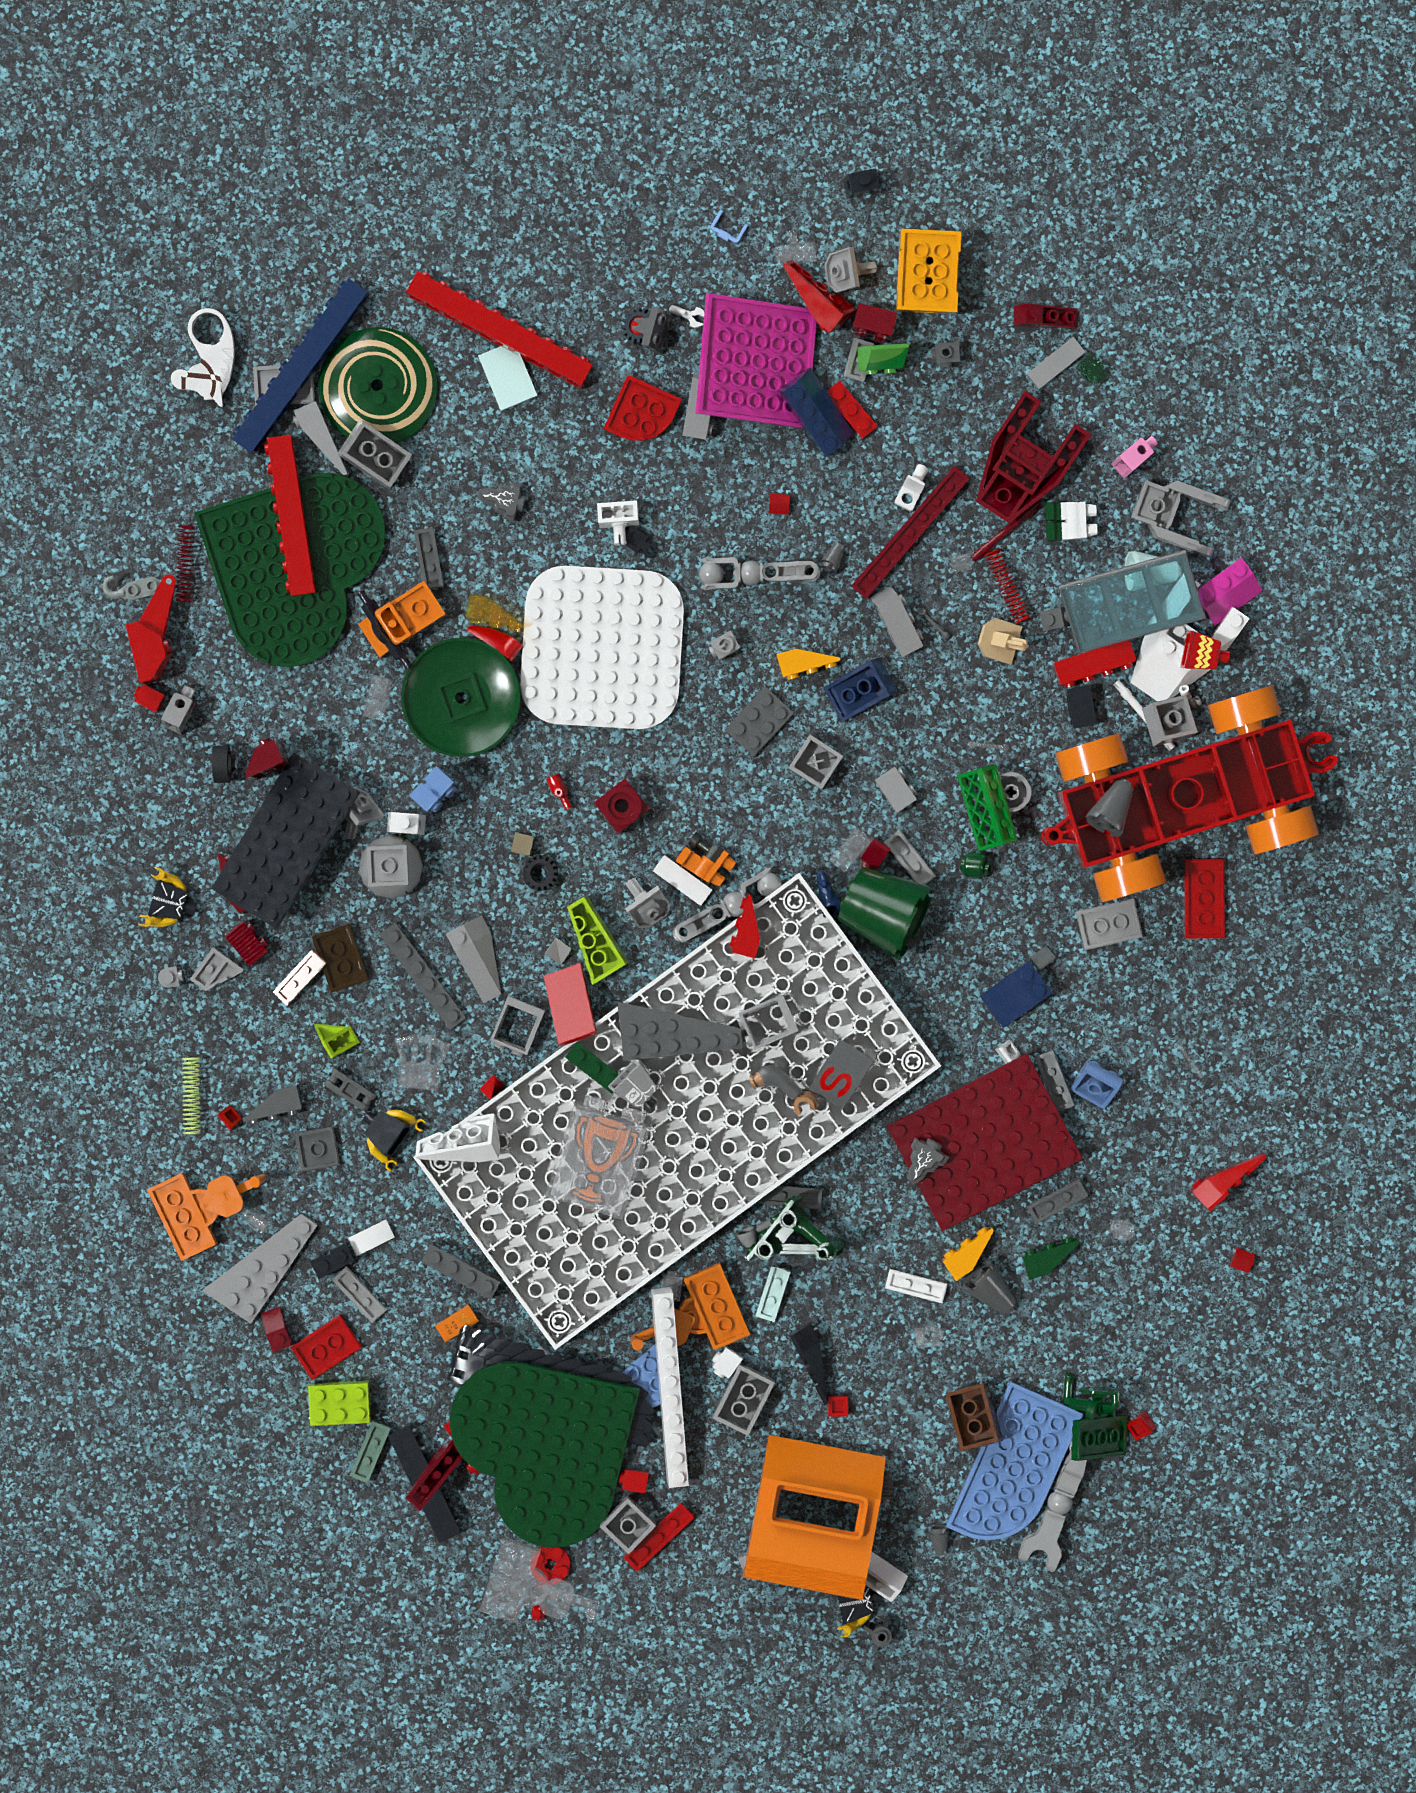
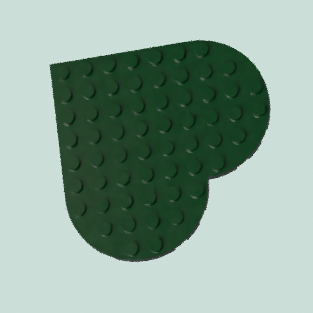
(246, 559)
(548, 1443)

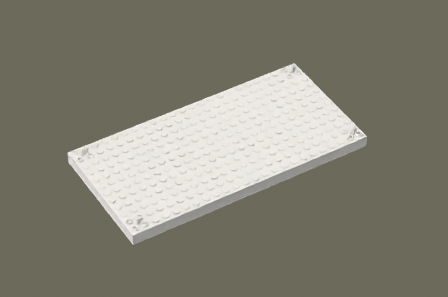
(711, 1133)

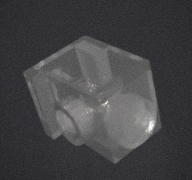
(920, 1339)

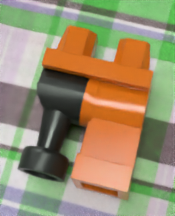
(709, 863)

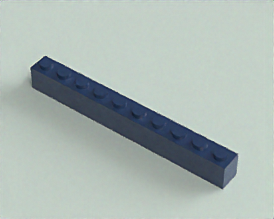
(300, 366)

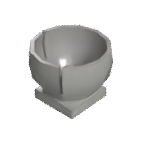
(390, 866)

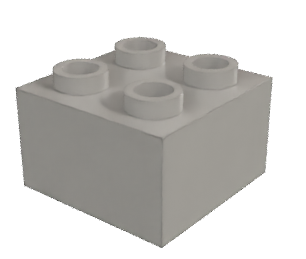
(815, 762)

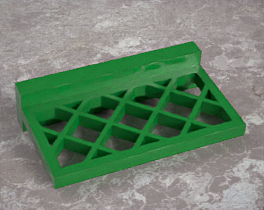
(994, 804)

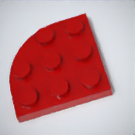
(641, 411)

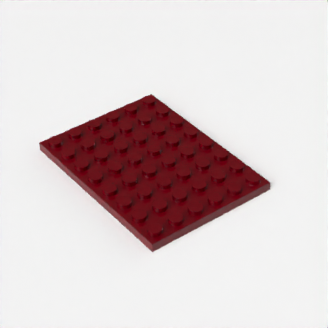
(997, 1138)

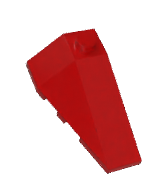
(1215, 1187)

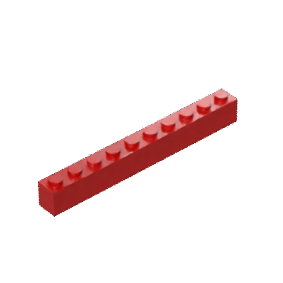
(498, 329)

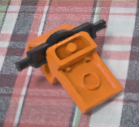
(399, 620)

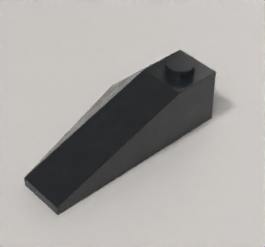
(808, 1347)

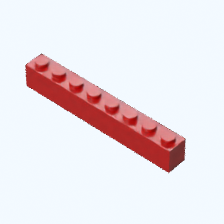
(291, 516)

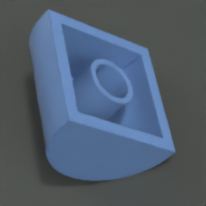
(1096, 1084)

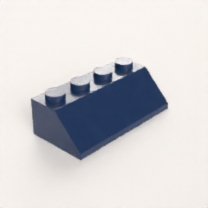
(816, 412)

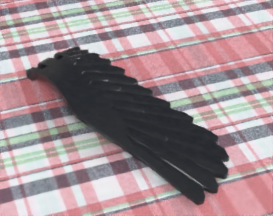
(487, 1350)

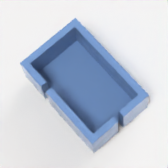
(436, 788)

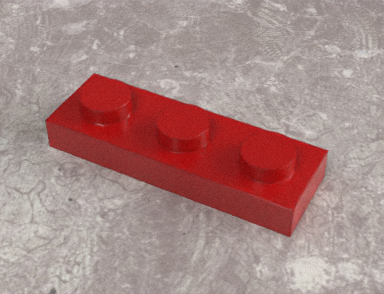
(851, 410)

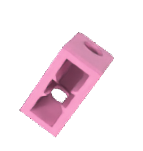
(1134, 456)

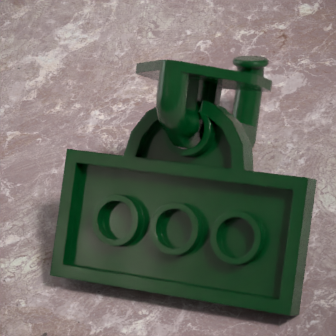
(1101, 1431)

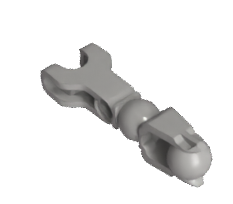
(752, 572)
(730, 906)

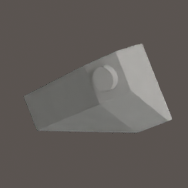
(476, 953)

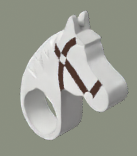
(217, 361)

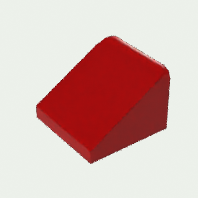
(1141, 1426)

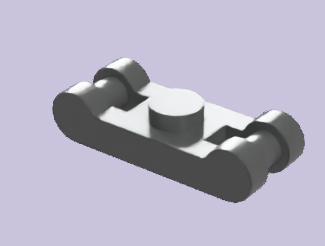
(350, 1090)

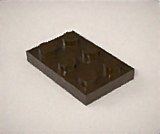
(342, 956)

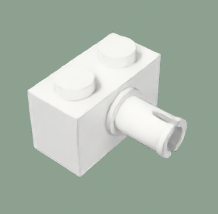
(618, 516)

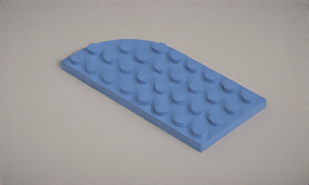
(1015, 1474)

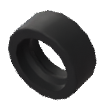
(221, 764)

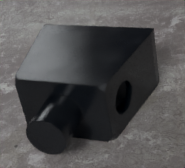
(862, 183)

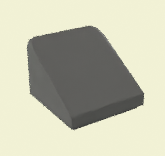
(1043, 957)

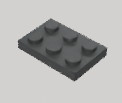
(759, 721)

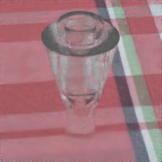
(256, 1221)

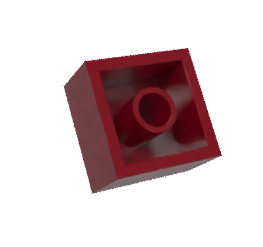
(874, 323)

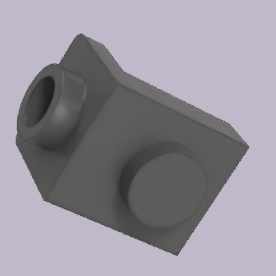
(1054, 619)

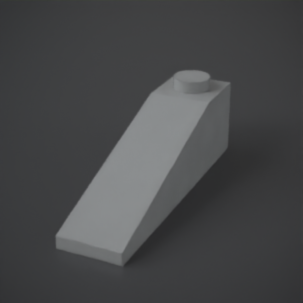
(314, 425)

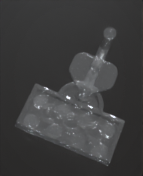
(513, 1585)

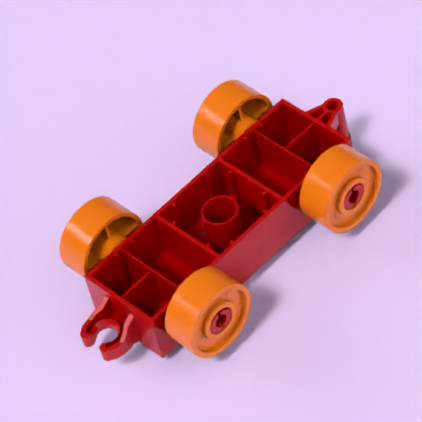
(1192, 792)

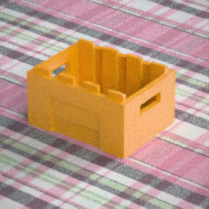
(912, 291)

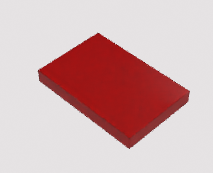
(326, 1347)

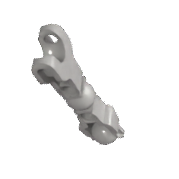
(1059, 1504)

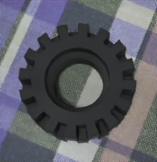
(528, 873)

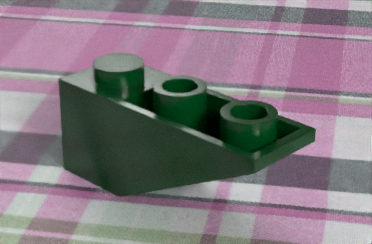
(1045, 1260)

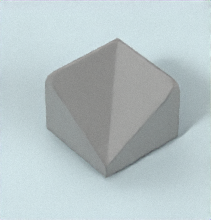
(558, 951)

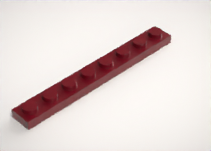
(910, 532)

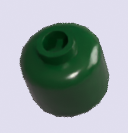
(975, 865)

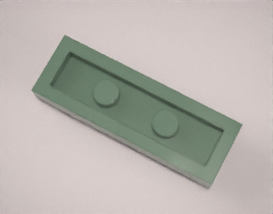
(370, 1451)

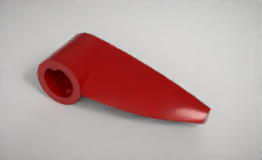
(501, 642)

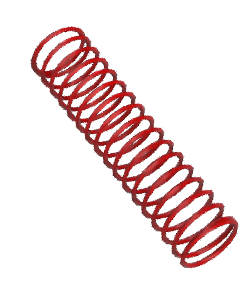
(1025, 617)

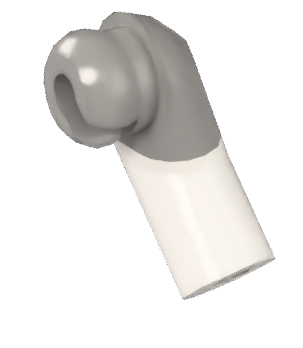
(1193, 702)

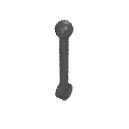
(922, 612)

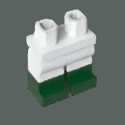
(1075, 521)

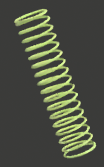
(191, 1095)

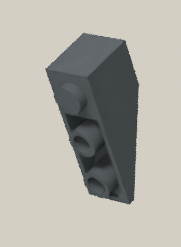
(281, 1101)

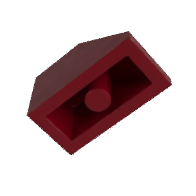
(874, 854)
(276, 1329)

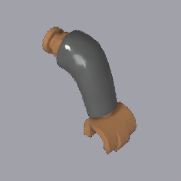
(774, 1076)

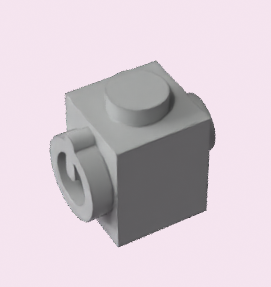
(724, 645)

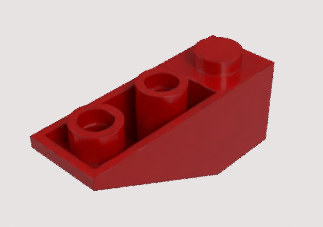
(747, 936)

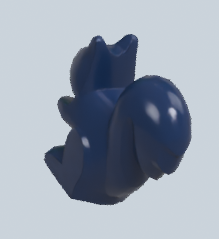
(827, 895)

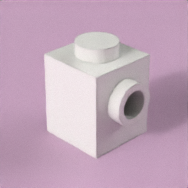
(726, 1362)

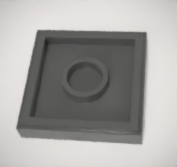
(317, 1148)

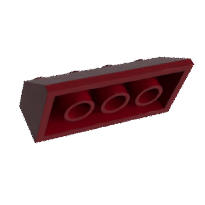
(267, 759)

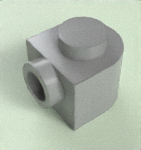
(171, 977)

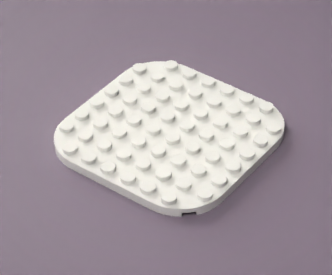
(602, 647)

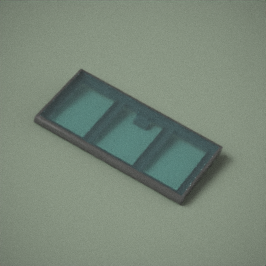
(1132, 601)

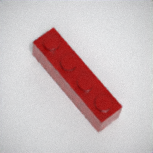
(1094, 662)

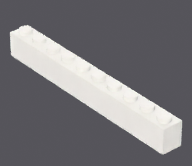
(669, 1387)

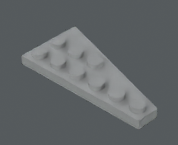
(256, 1276)

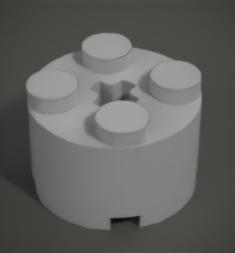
(1020, 786)

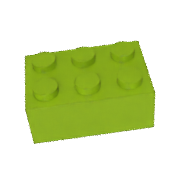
(339, 1403)

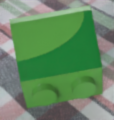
(882, 358)

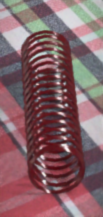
(182, 598)

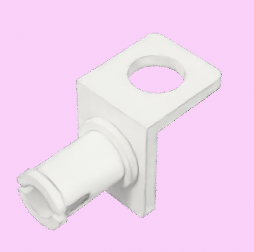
(913, 486)

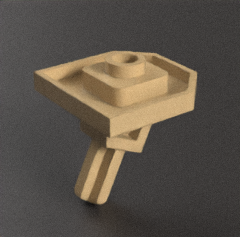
(1001, 640)

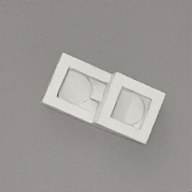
(371, 1237)

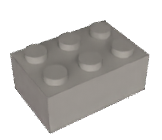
(374, 454)
(743, 1399)

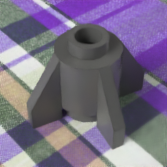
(878, 1629)

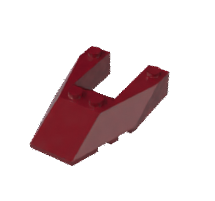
(1020, 471)

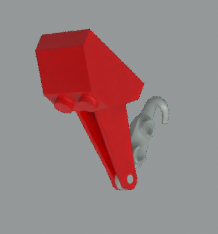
(147, 636)

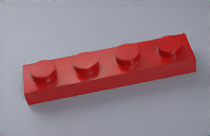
(659, 1536)

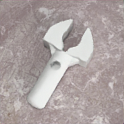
(688, 315)

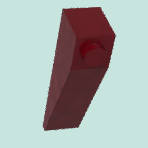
(434, 1475)

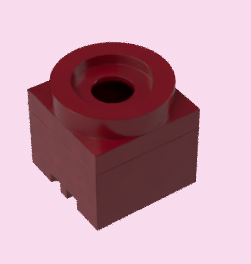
(621, 806)

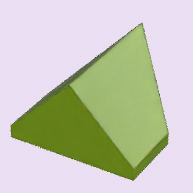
(336, 1038)

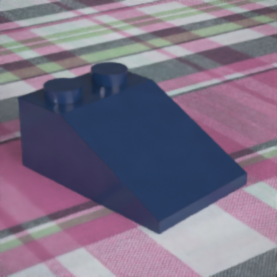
(860, 689)
(1015, 994)

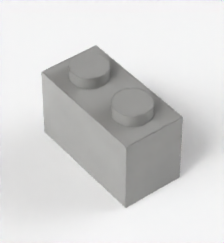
(895, 789)

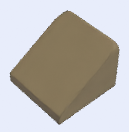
(522, 844)

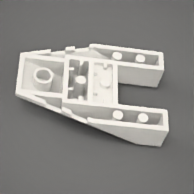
(1161, 653)

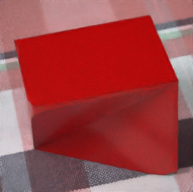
(492, 1086)

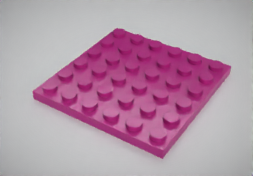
(749, 356)

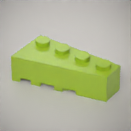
(597, 944)

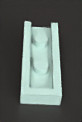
(773, 1293)

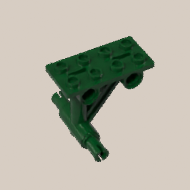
(784, 1226)

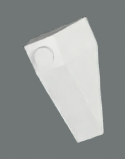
(468, 1143)

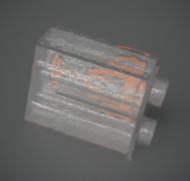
(599, 1157)

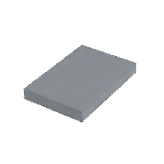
(264, 374)
(1109, 924)

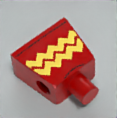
(1202, 652)

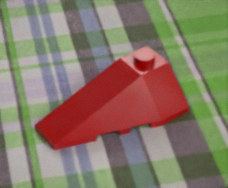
(827, 309)

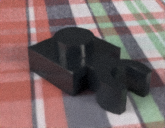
(637, 540)

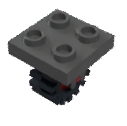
(648, 328)

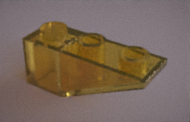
(486, 610)

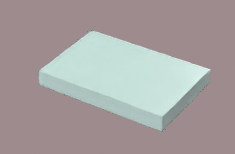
(507, 377)

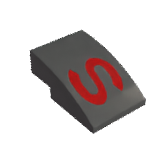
(841, 1074)

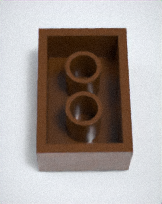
(974, 1417)

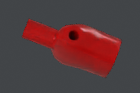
(559, 789)

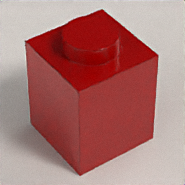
(149, 698)
(634, 1480)

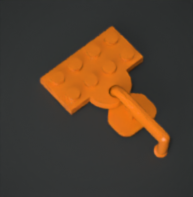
(191, 1212)
(713, 1309)

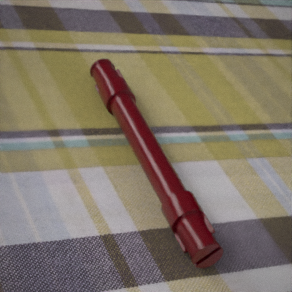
(986, 547)

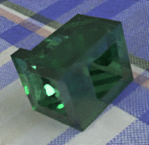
(1091, 369)

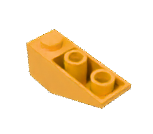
(799, 661)
(965, 1258)

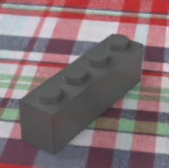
(461, 1270)

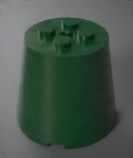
(885, 909)

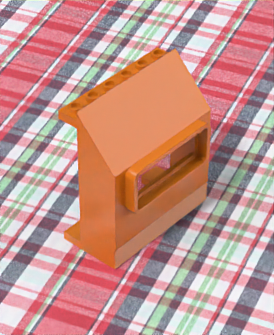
(809, 1553)

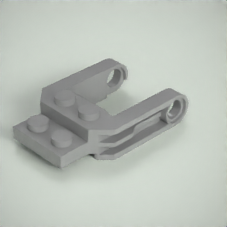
(1158, 506)

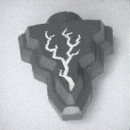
(504, 499)
(925, 1158)

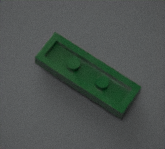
(592, 1065)

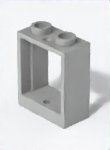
(743, 1023)
(516, 1049)

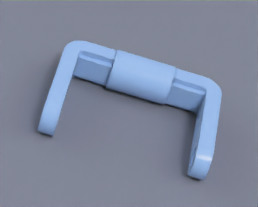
(723, 234)

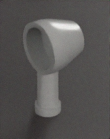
(749, 1234)

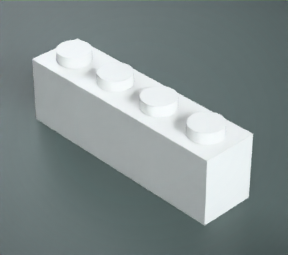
(884, 1578)

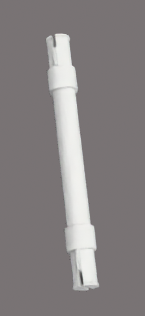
(1127, 695)

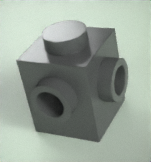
(946, 354)

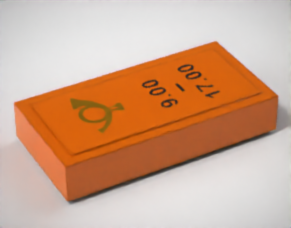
(451, 1325)

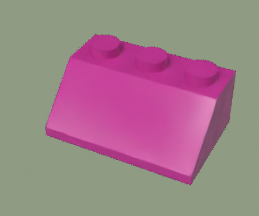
(1228, 589)

